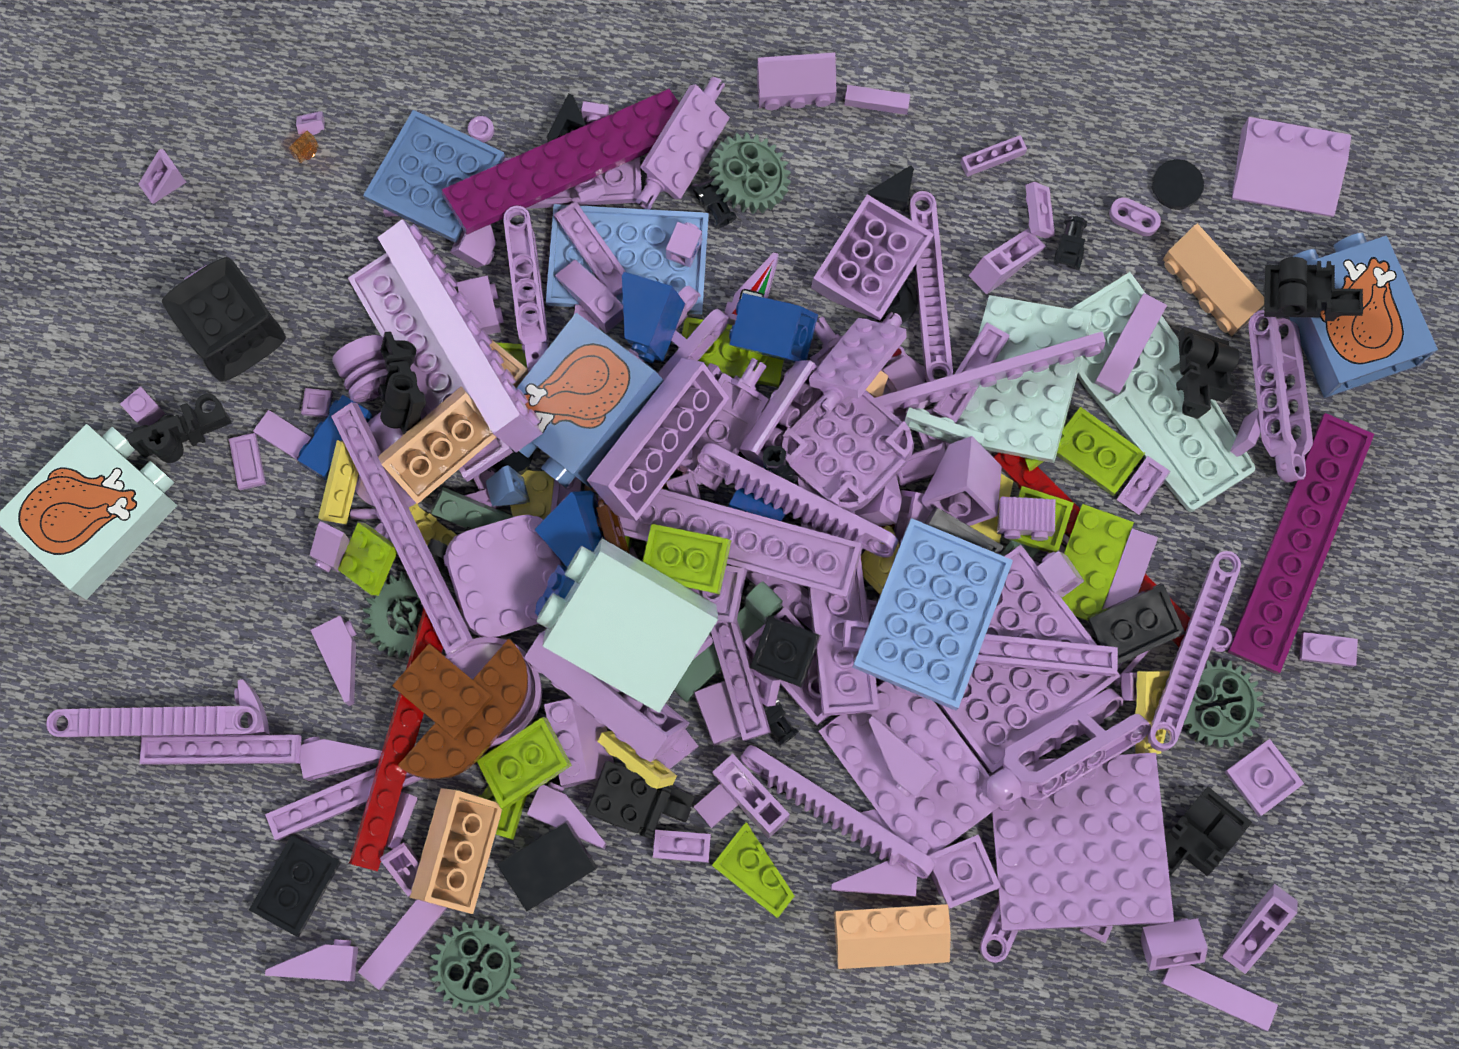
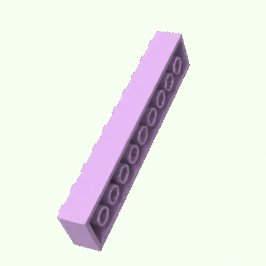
(460, 336)

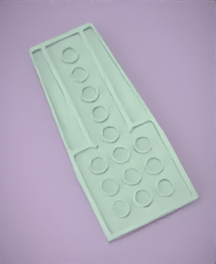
(1151, 406)

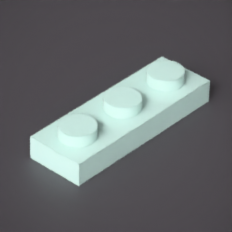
(940, 428)

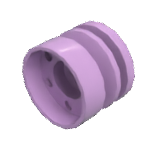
(362, 367)

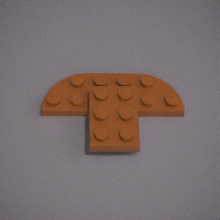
(464, 710)

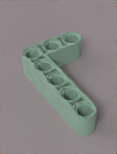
(758, 606)

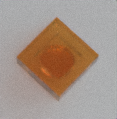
(304, 147)

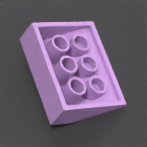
(1290, 166)
(871, 259)

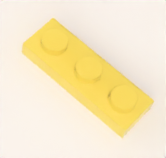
(339, 486)
(653, 772)

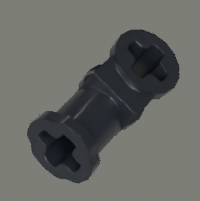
(714, 202)
(1071, 247)
(775, 462)
(775, 716)

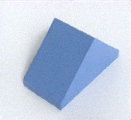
(507, 488)

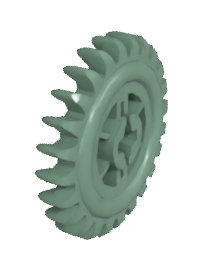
(380, 611)

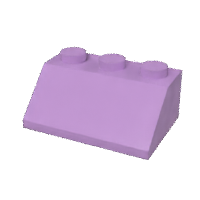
(796, 80)
(579, 738)

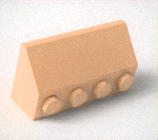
(1214, 280)
(437, 445)
(456, 850)
(892, 936)

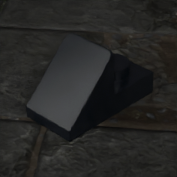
(567, 118)

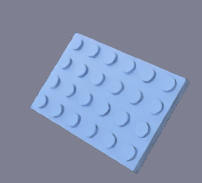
(639, 244)
(933, 614)

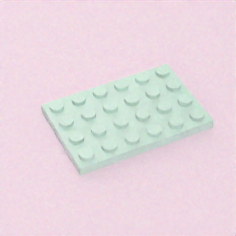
(1028, 412)

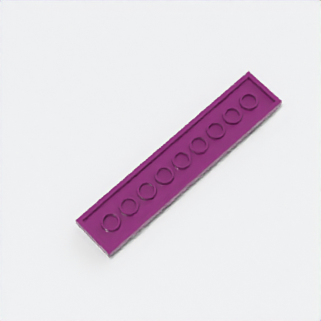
(560, 163)
(1300, 544)

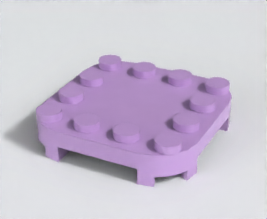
(849, 451)
(500, 574)

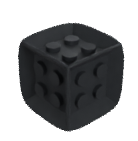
(223, 319)

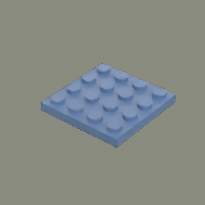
(423, 163)

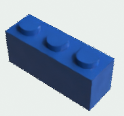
(319, 452)

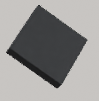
(785, 651)

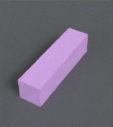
(877, 99)
(993, 155)

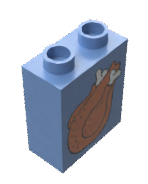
(1381, 341)
(585, 399)

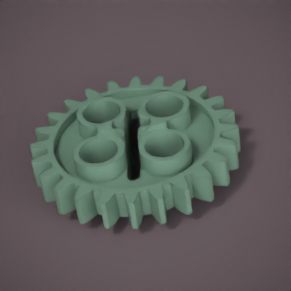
(749, 173)
(1225, 726)
(498, 979)

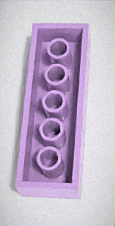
(658, 439)
(629, 719)

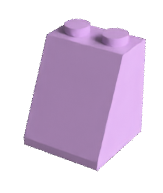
(966, 483)

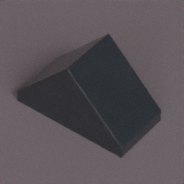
(895, 190)

